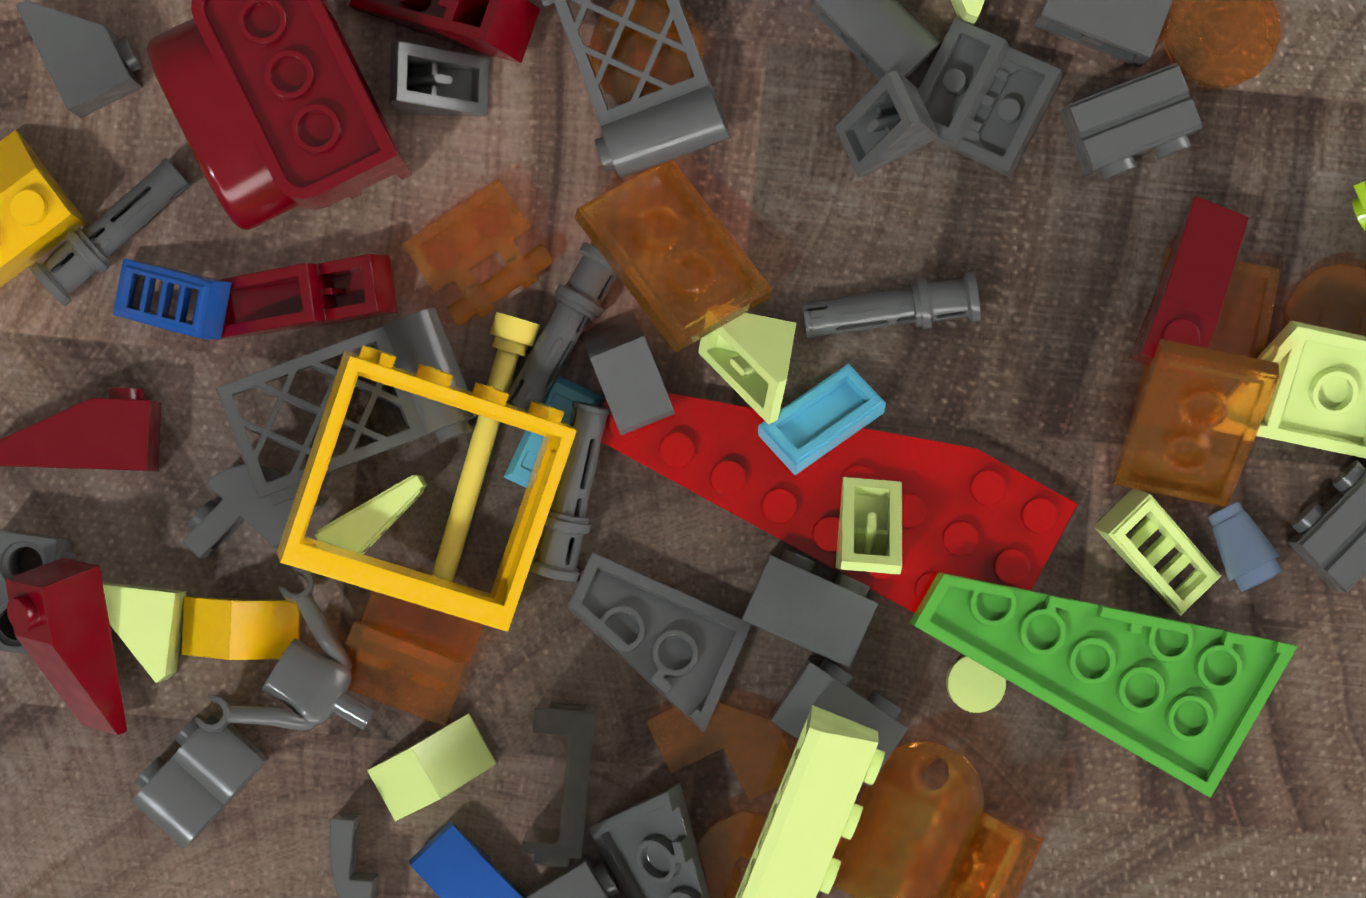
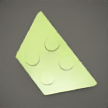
(1318, 389)

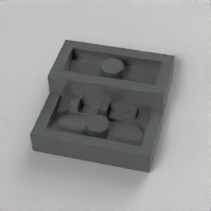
(986, 96)

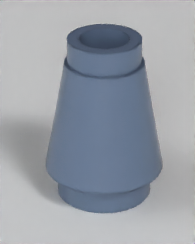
(1244, 548)

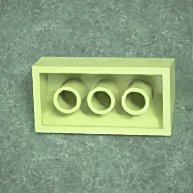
(813, 809)

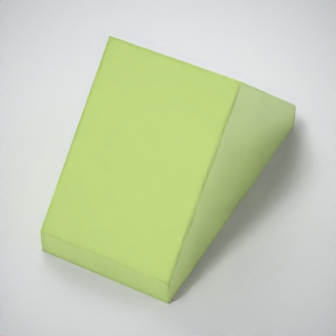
(753, 359)
(870, 526)
(148, 624)
(432, 767)

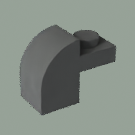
(240, 503)

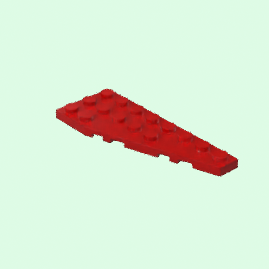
(958, 503)

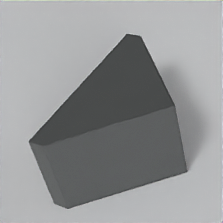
(437, 81)
(885, 125)
(627, 373)

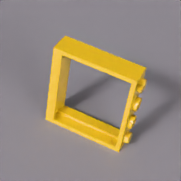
(490, 609)

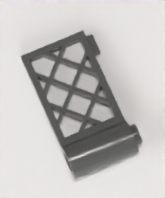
(656, 125)
(413, 340)

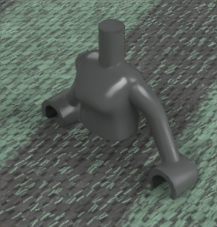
(303, 679)

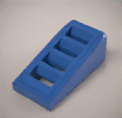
(209, 305)

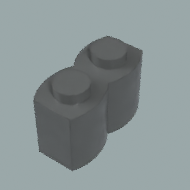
(197, 779)

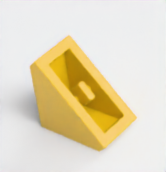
(238, 628)

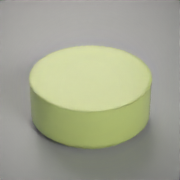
(974, 686)

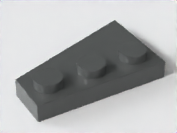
(662, 634)
(652, 848)

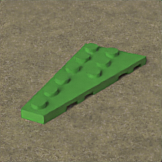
(1140, 679)

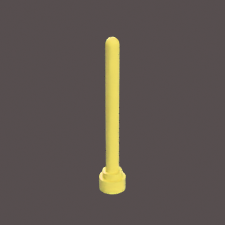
(511, 340)

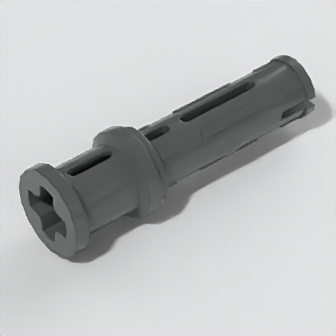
(90, 249)
(918, 304)
(577, 305)
(567, 516)

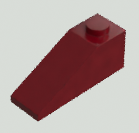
(483, 26)
(1193, 280)
(92, 435)
(67, 632)

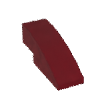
(309, 296)

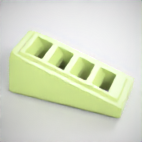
(1124, 517)
(370, 520)

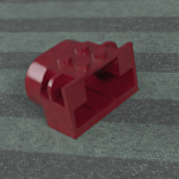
(273, 106)

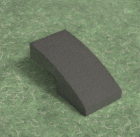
(344, 855)

